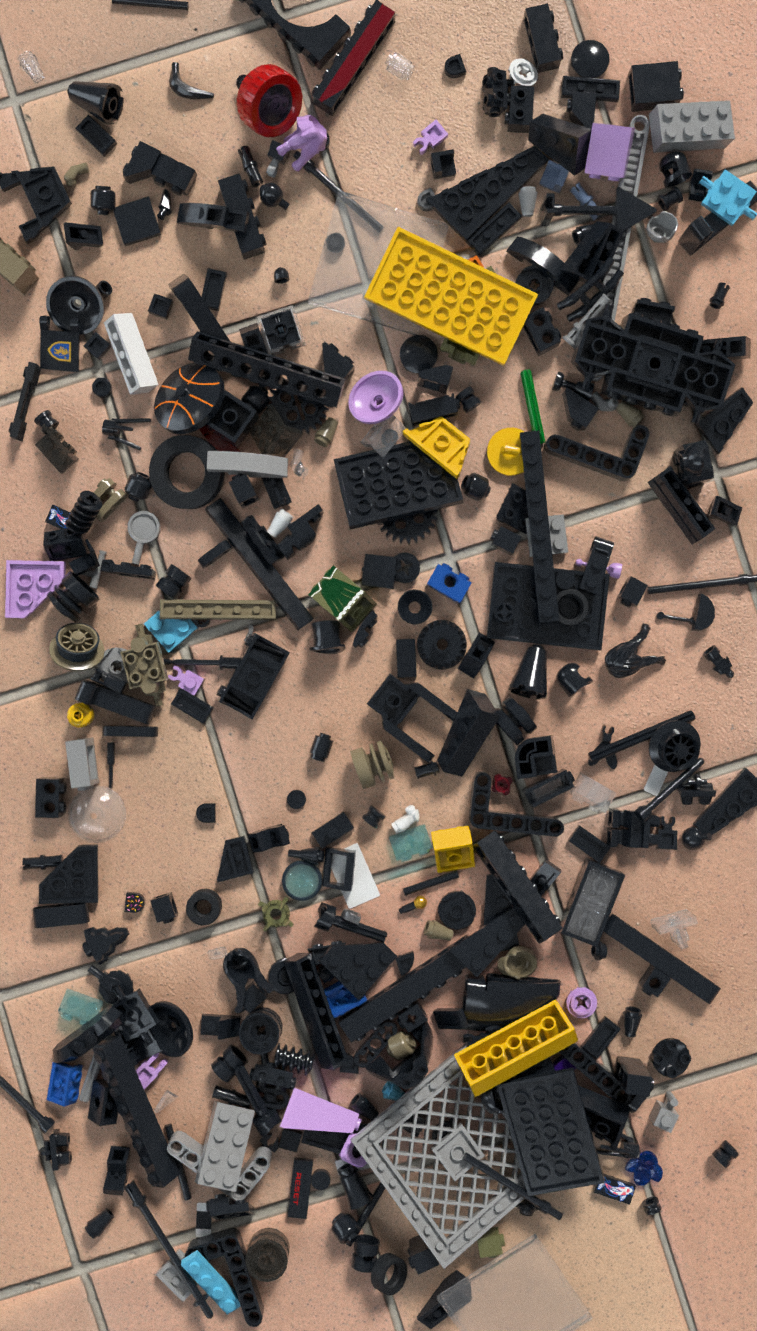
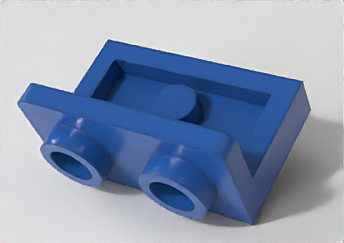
(341, 999)

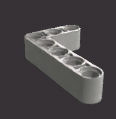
(246, 1181)

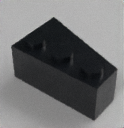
(561, 141)

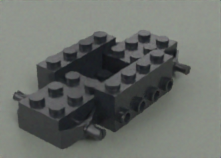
(625, 356)

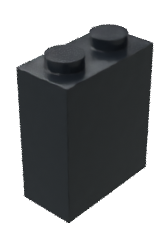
(654, 85)

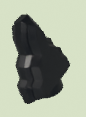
(103, 942)

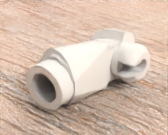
(405, 821)

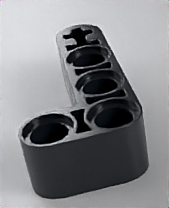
(123, 704)

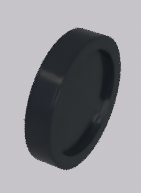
(296, 799)

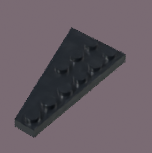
(479, 197)

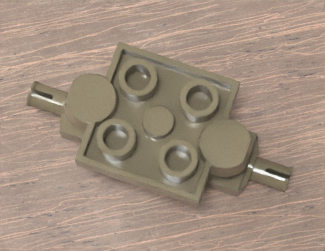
(145, 665)

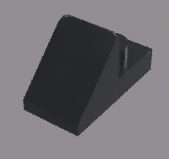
(82, 235)
(725, 511)
(220, 1025)

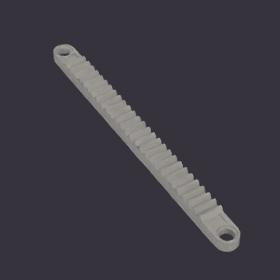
(631, 185)

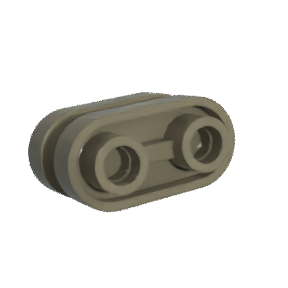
(106, 488)

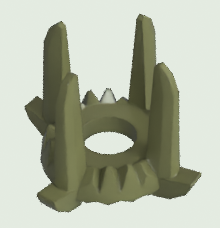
(285, 913)

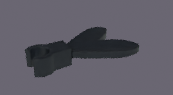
(606, 739)

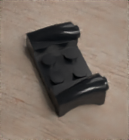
(253, 676)

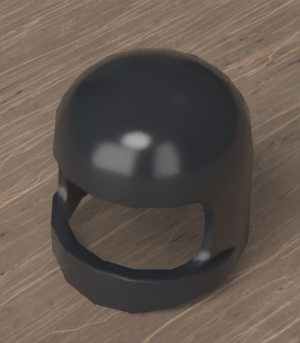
(680, 167)
(570, 679)

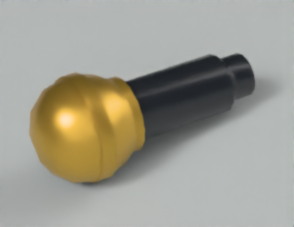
(420, 902)

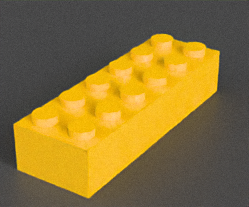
(516, 1047)

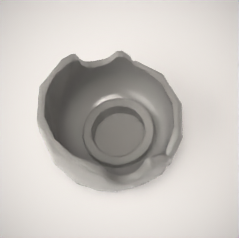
(662, 227)

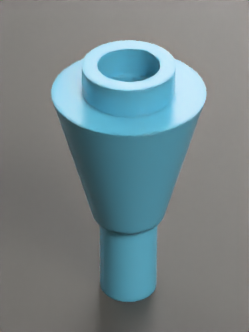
(392, 1091)

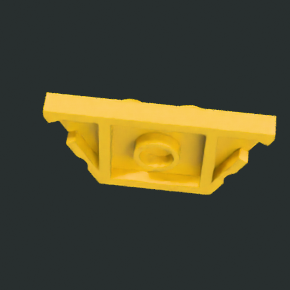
(441, 443)

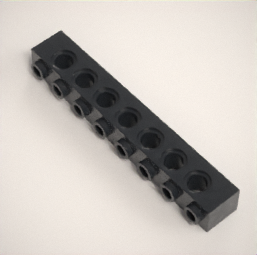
(258, 360)

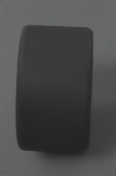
(204, 919)

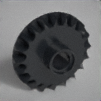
(428, 647)

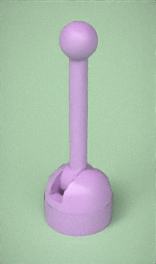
(613, 569)

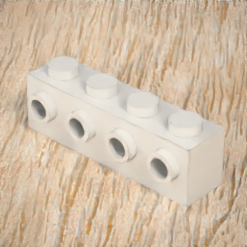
(131, 353)

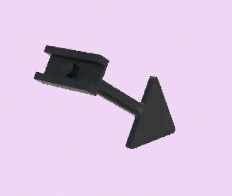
(628, 209)

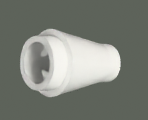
(280, 522)

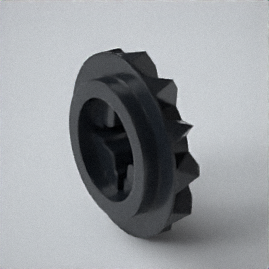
(413, 571)

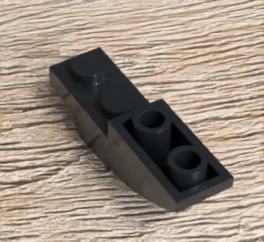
(212, 217)

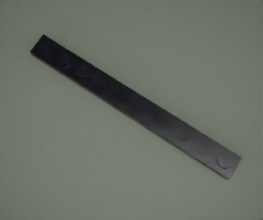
(539, 527)

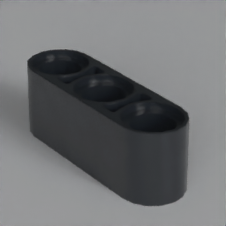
(60, 915)

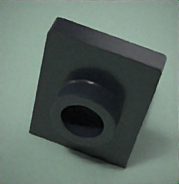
(86, 562)

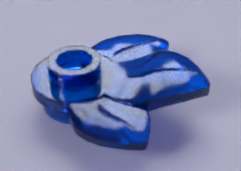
(645, 1170)

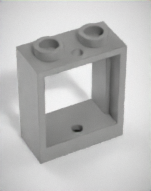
(82, 763)

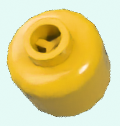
(85, 715)

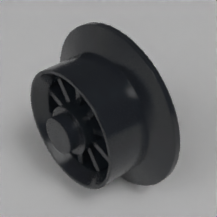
(674, 746)

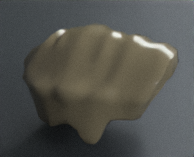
(518, 962)

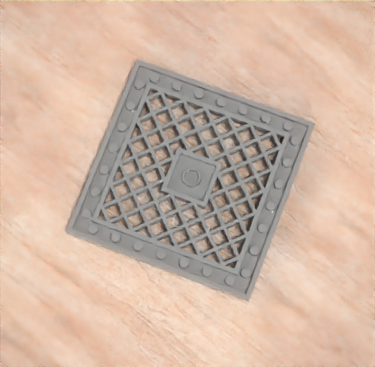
(450, 1153)

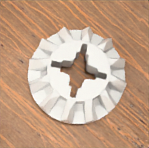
(526, 68)

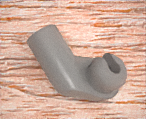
(604, 404)

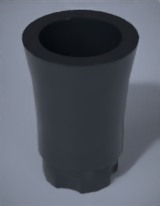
(354, 1186)

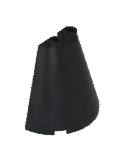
(412, 1068)

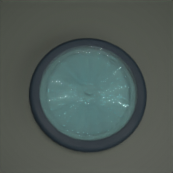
(302, 880)

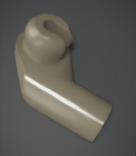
(75, 170)

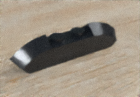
(88, 1035)

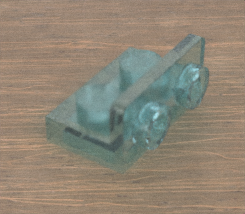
(411, 842)
(79, 1007)

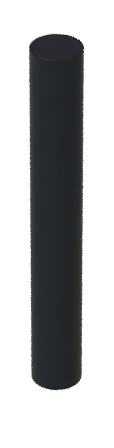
(430, 883)

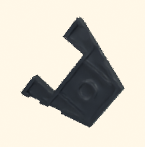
(44, 193)

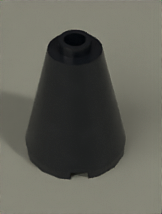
(98, 99)
(531, 674)

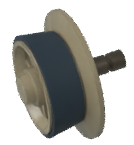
(77, 647)

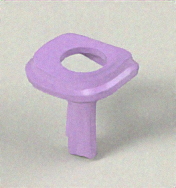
(346, 1154)

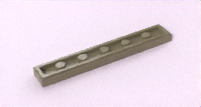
(218, 609)

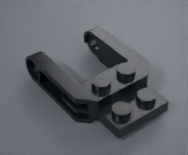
(395, 700)

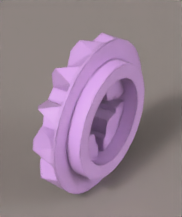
(581, 1011)

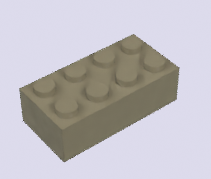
(16, 268)

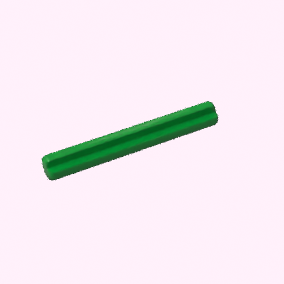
(532, 404)

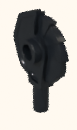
(111, 980)

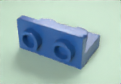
(64, 1083)

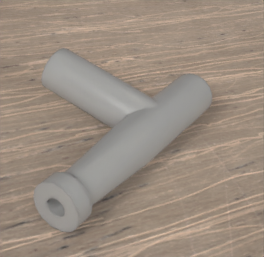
(95, 574)

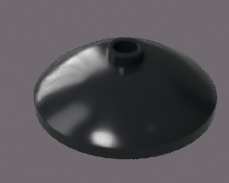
(63, 307)
(173, 1031)

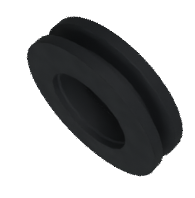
(161, 481)

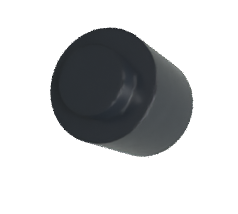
(321, 747)

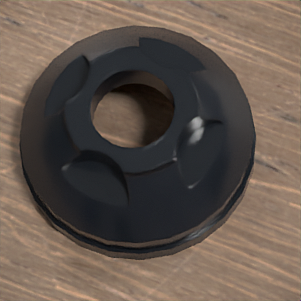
(414, 596)

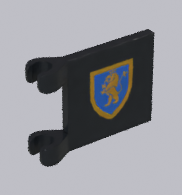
(59, 348)

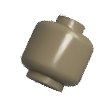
(401, 1045)

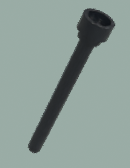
(643, 812)
(43, 1122)

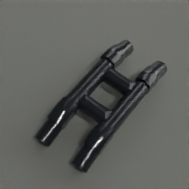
(581, 292)

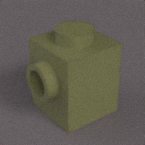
(491, 1243)

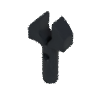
(273, 1147)

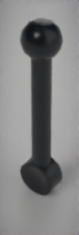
(660, 615)

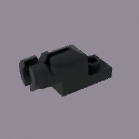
(301, 531)

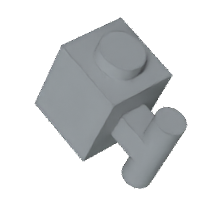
(663, 1114)

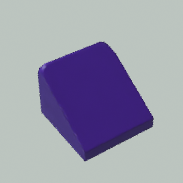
(562, 1063)

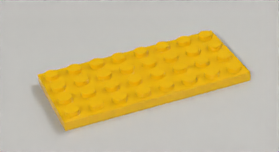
(450, 296)

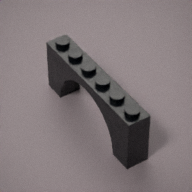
(314, 42)

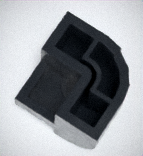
(536, 757)

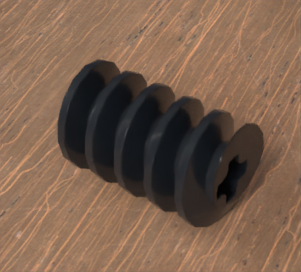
(84, 512)
(293, 1059)

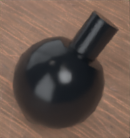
(272, 195)
(694, 838)

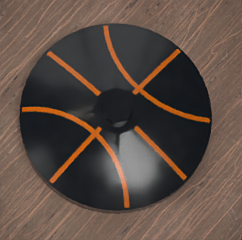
(189, 398)

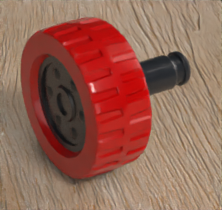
(268, 100)

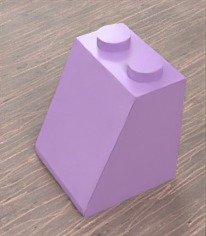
(609, 151)

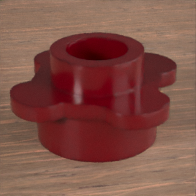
(502, 789)

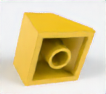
(453, 849)

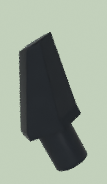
(165, 205)

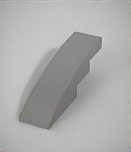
(247, 463)

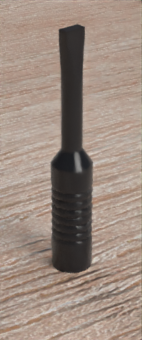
(110, 761)

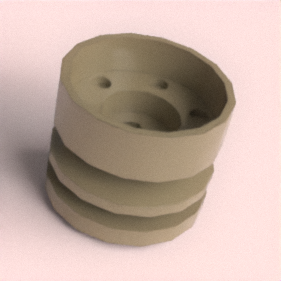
(372, 764)

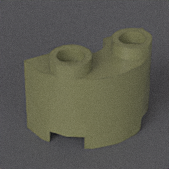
(459, 352)

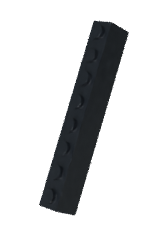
(401, 994)
(136, 1111)

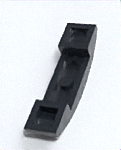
(544, 261)

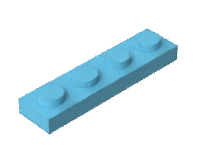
(211, 1281)

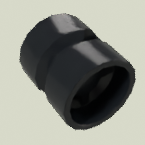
(173, 581)
(225, 1066)
(365, 1253)

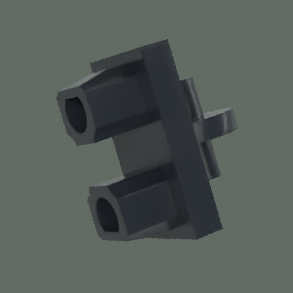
(696, 788)
(53, 1151)

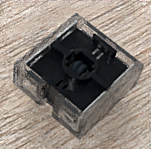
(277, 323)

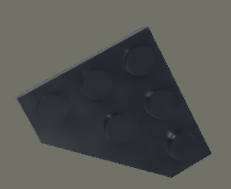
(73, 879)
(357, 964)

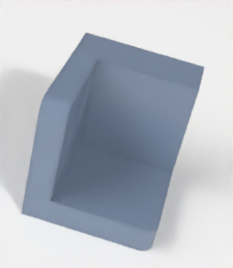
(554, 177)

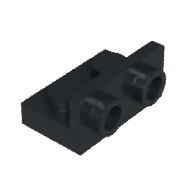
(651, 309)
(64, 545)

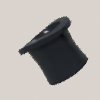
(327, 637)

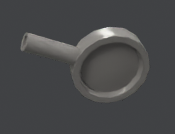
(144, 529)

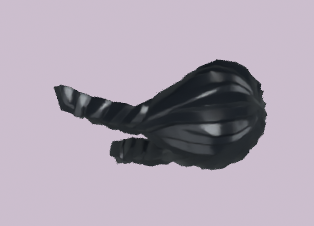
(623, 658)
(239, 967)

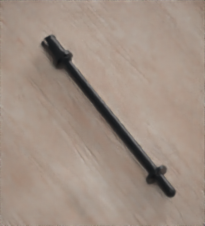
(139, 1201)

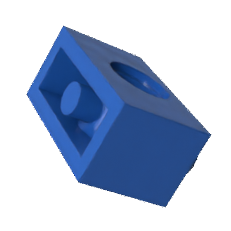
(456, 592)

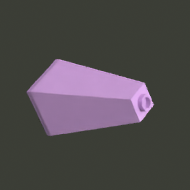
(317, 1114)

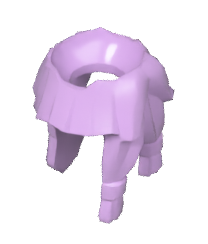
(308, 137)

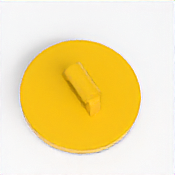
(505, 452)

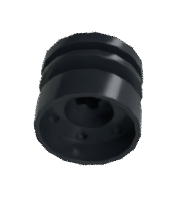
(73, 596)
(257, 1041)

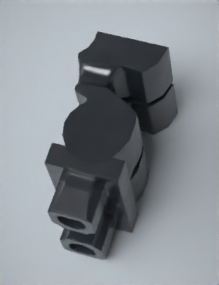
(636, 835)

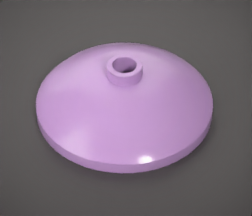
(371, 391)

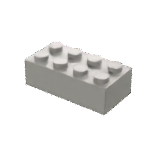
(691, 126)
(224, 1146)

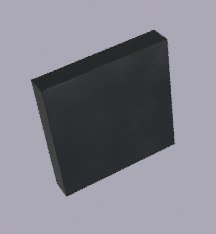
(137, 221)

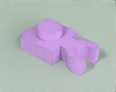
(432, 136)
(189, 681)

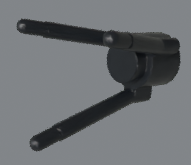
(113, 428)
(627, 1149)

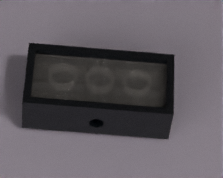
(591, 902)

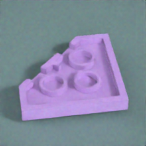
(29, 583)

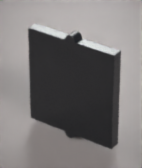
(379, 571)

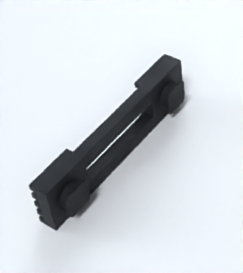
(18, 426)

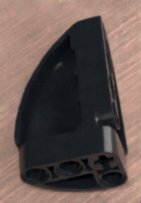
(504, 998)

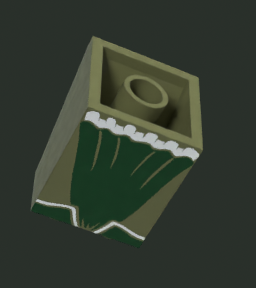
(342, 598)

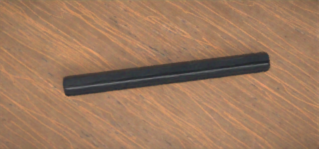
(635, 738)

